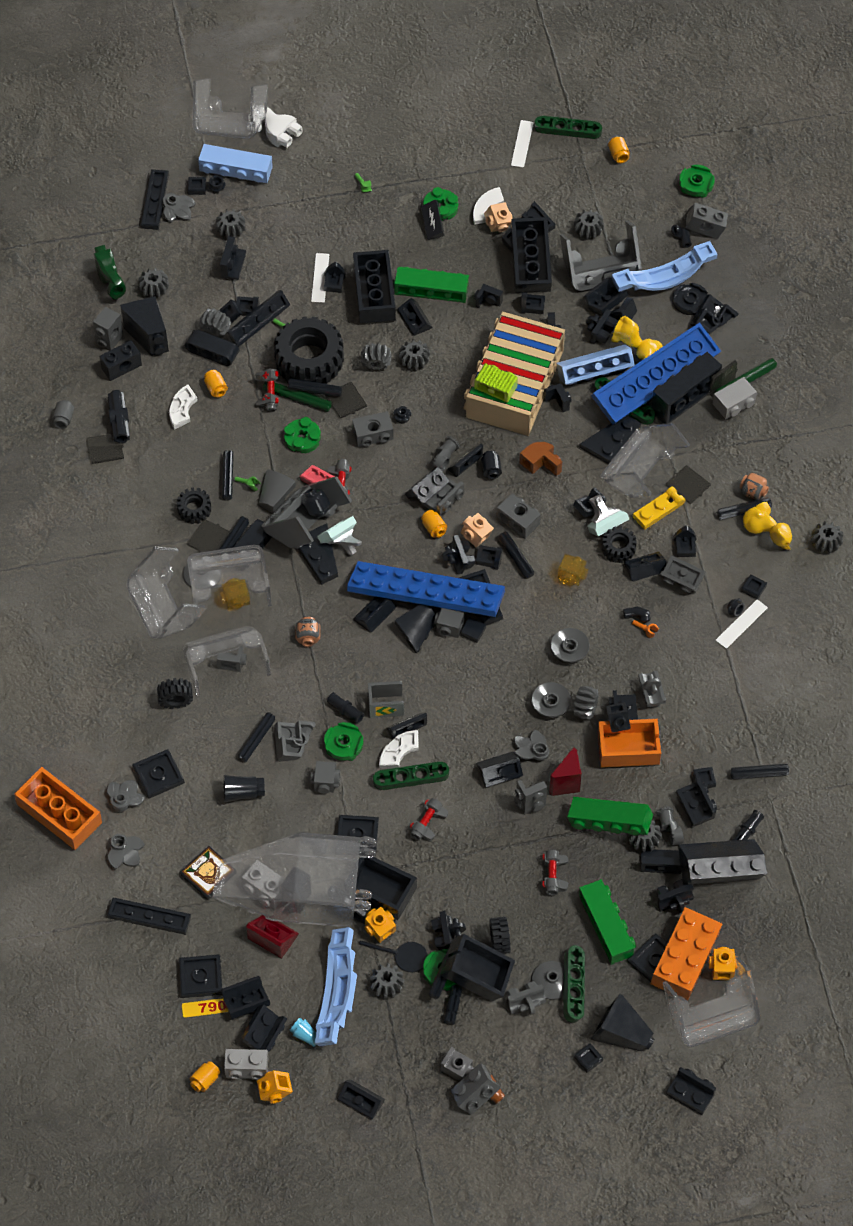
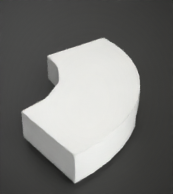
(489, 198)
(180, 407)
(398, 748)

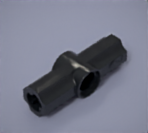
(118, 416)

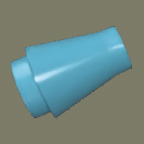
(304, 1032)

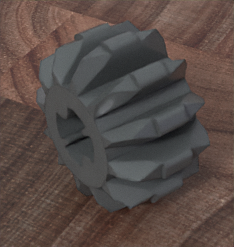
(230, 223)
(588, 224)
(153, 282)
(215, 322)
(414, 354)
(376, 356)
(827, 537)
(585, 702)
(647, 841)
(389, 974)

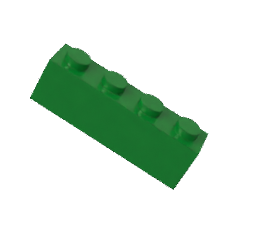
(431, 284)
(610, 816)
(606, 921)

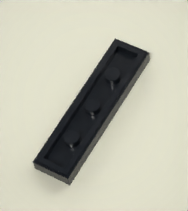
(154, 199)
(258, 318)
(149, 916)

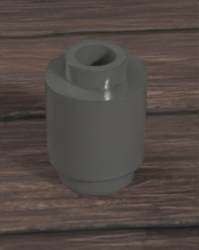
(62, 414)

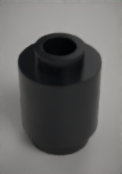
(491, 465)

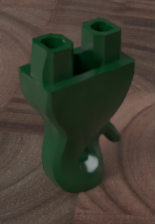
(108, 272)

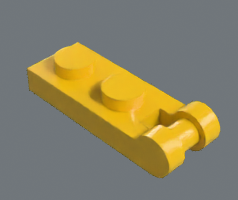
(658, 508)

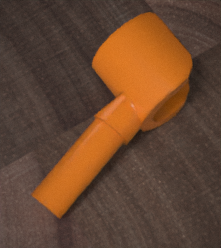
(649, 634)

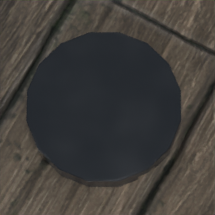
(689, 298)

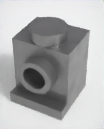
(451, 1069)

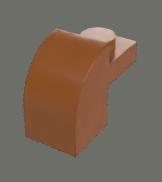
(539, 455)

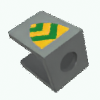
(385, 689)

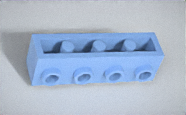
(235, 163)
(595, 364)

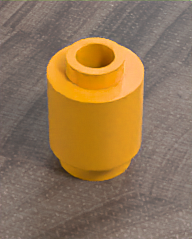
(619, 149)
(215, 383)
(434, 523)
(204, 1076)

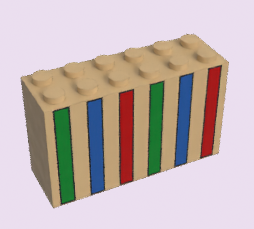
(531, 354)

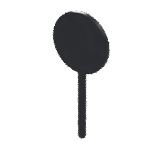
(408, 956)

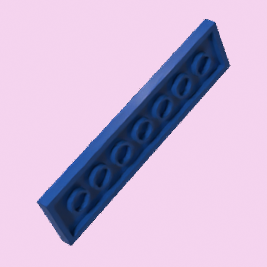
(637, 384)
(426, 588)

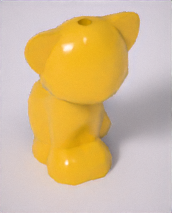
(628, 333)
(758, 520)

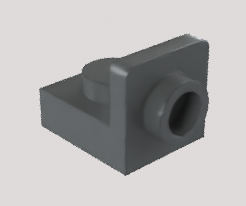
(232, 662)

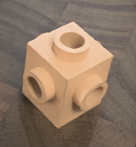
(498, 217)
(476, 529)

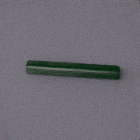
(754, 373)
(300, 396)

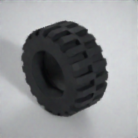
(303, 333)

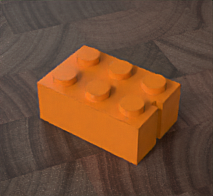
(630, 747)

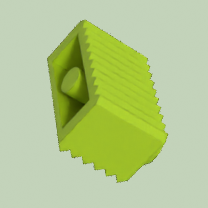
(496, 382)

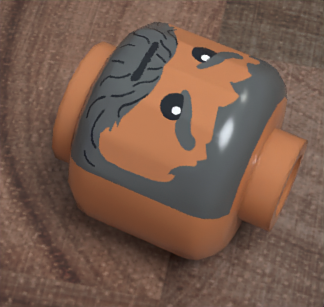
(754, 486)
(307, 631)

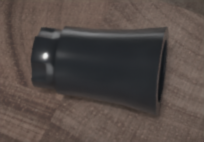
(242, 787)

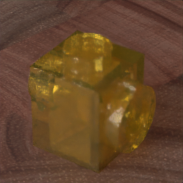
(572, 570)
(235, 593)

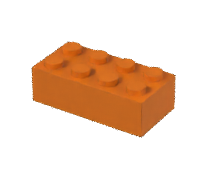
(58, 808)
(686, 952)

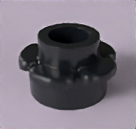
(216, 183)
(402, 418)
(735, 607)

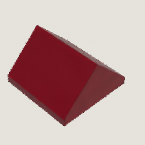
(567, 775)
(271, 935)

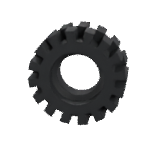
(194, 496)
(619, 535)
(174, 693)
(500, 934)

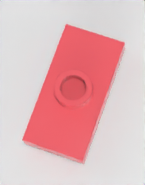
(314, 474)

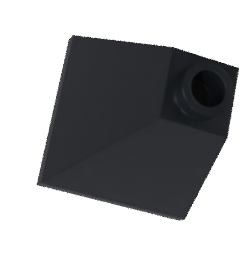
(623, 1027)

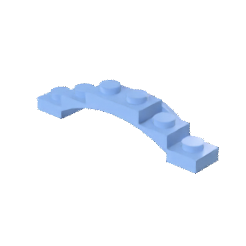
(668, 274)
(338, 987)

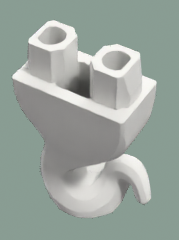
(280, 128)

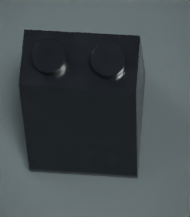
(145, 324)

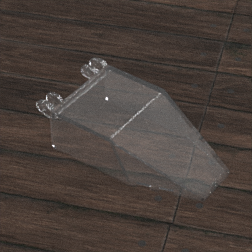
(298, 879)

